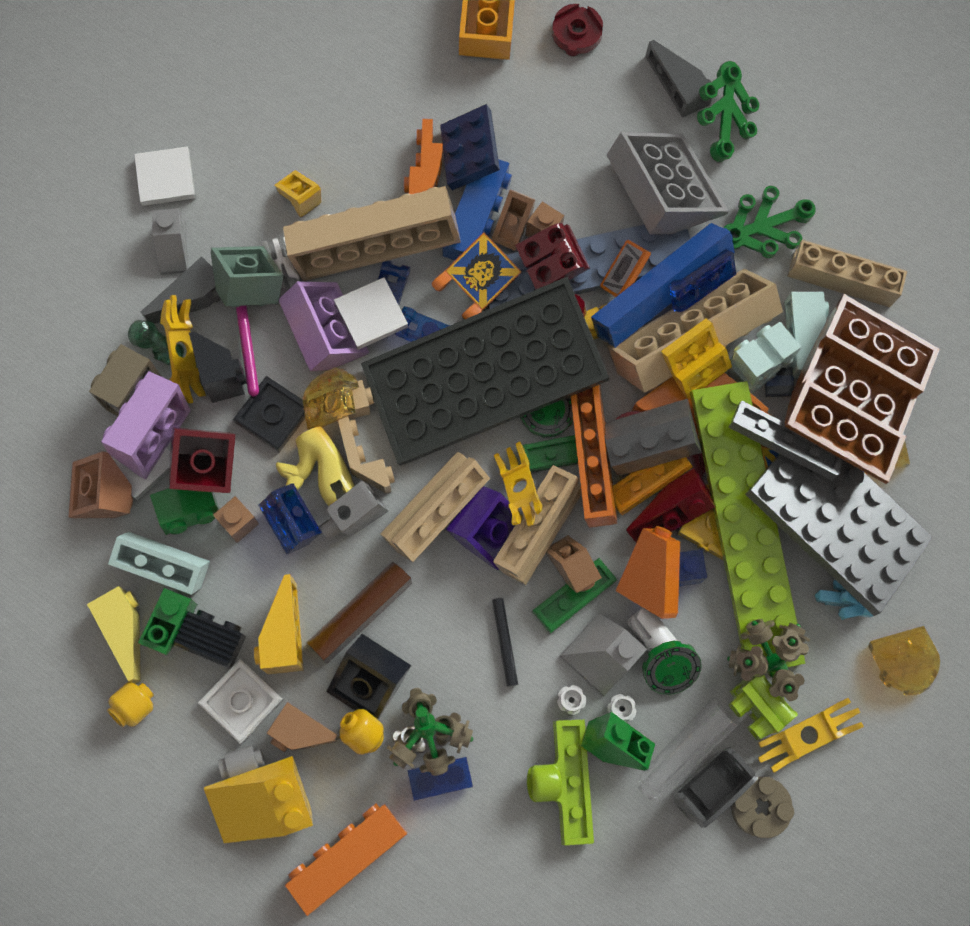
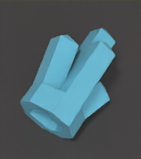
(852, 607)

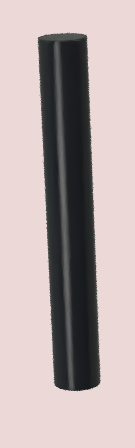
(505, 642)

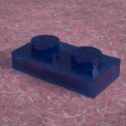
(426, 785)

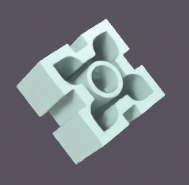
(764, 357)

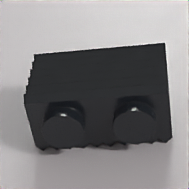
(210, 639)

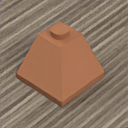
(99, 488)

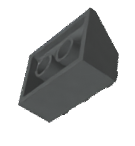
(651, 438)

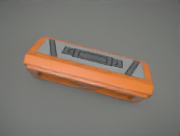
(625, 268)

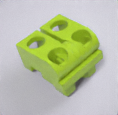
(768, 712)

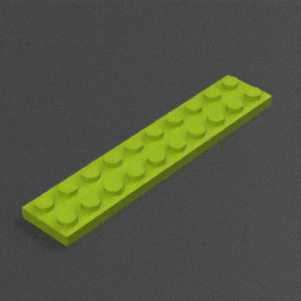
(745, 532)

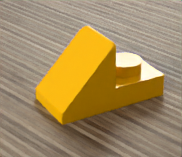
(300, 191)

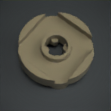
(779, 809)

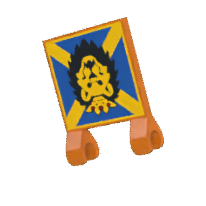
(481, 273)

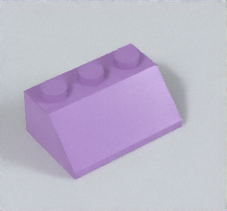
(319, 325)
(146, 424)

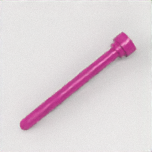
(247, 350)

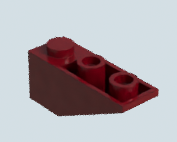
(675, 505)

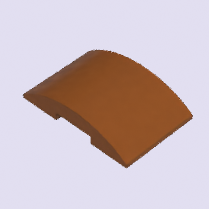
(860, 387)

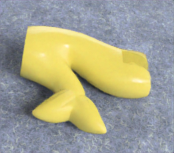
(312, 447)

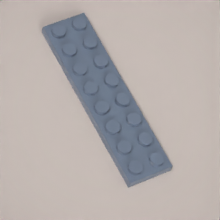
(600, 254)

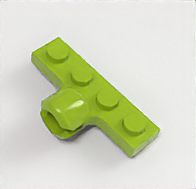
(566, 783)

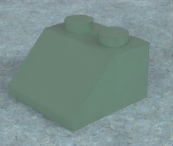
(246, 276)

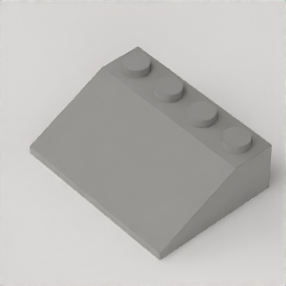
(665, 181)

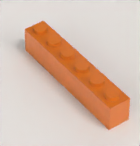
(593, 458)

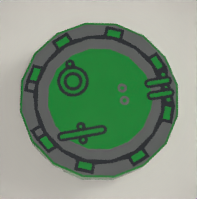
(550, 420)
(671, 667)

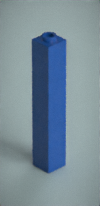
(651, 292)

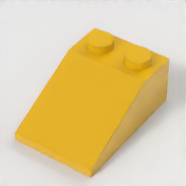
(281, 634)
(260, 803)

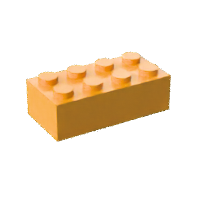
(486, 28)

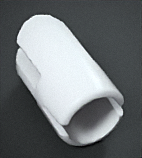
(283, 263)
(649, 629)

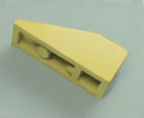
(120, 625)

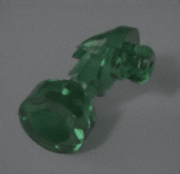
(146, 335)

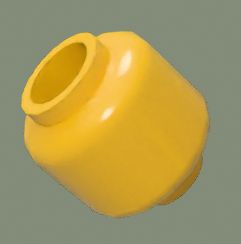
(130, 704)
(361, 731)

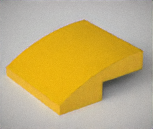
(696, 358)

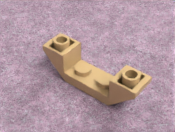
(372, 472)

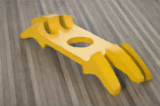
(177, 330)
(511, 477)
(824, 727)

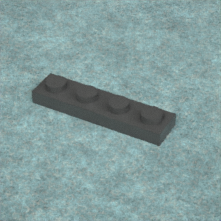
(775, 436)

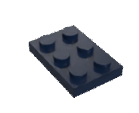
(469, 147)

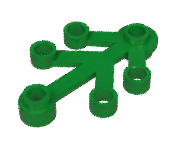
(729, 77)
(764, 225)

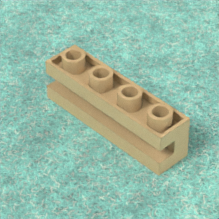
(847, 273)
(435, 506)
(527, 544)

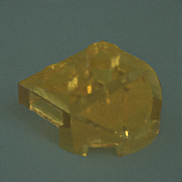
(329, 398)
(907, 660)

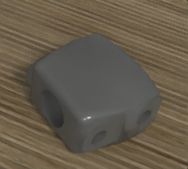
(714, 787)

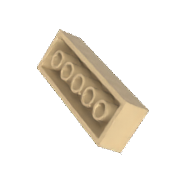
(372, 233)
(732, 308)

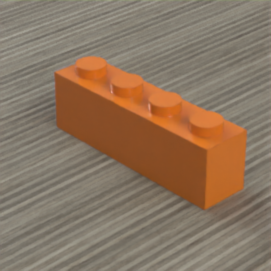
(345, 859)

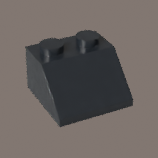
(219, 372)
(368, 676)

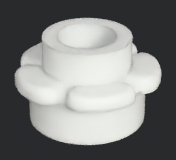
(579, 699)
(625, 701)

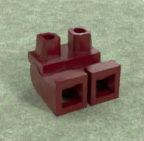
(552, 255)

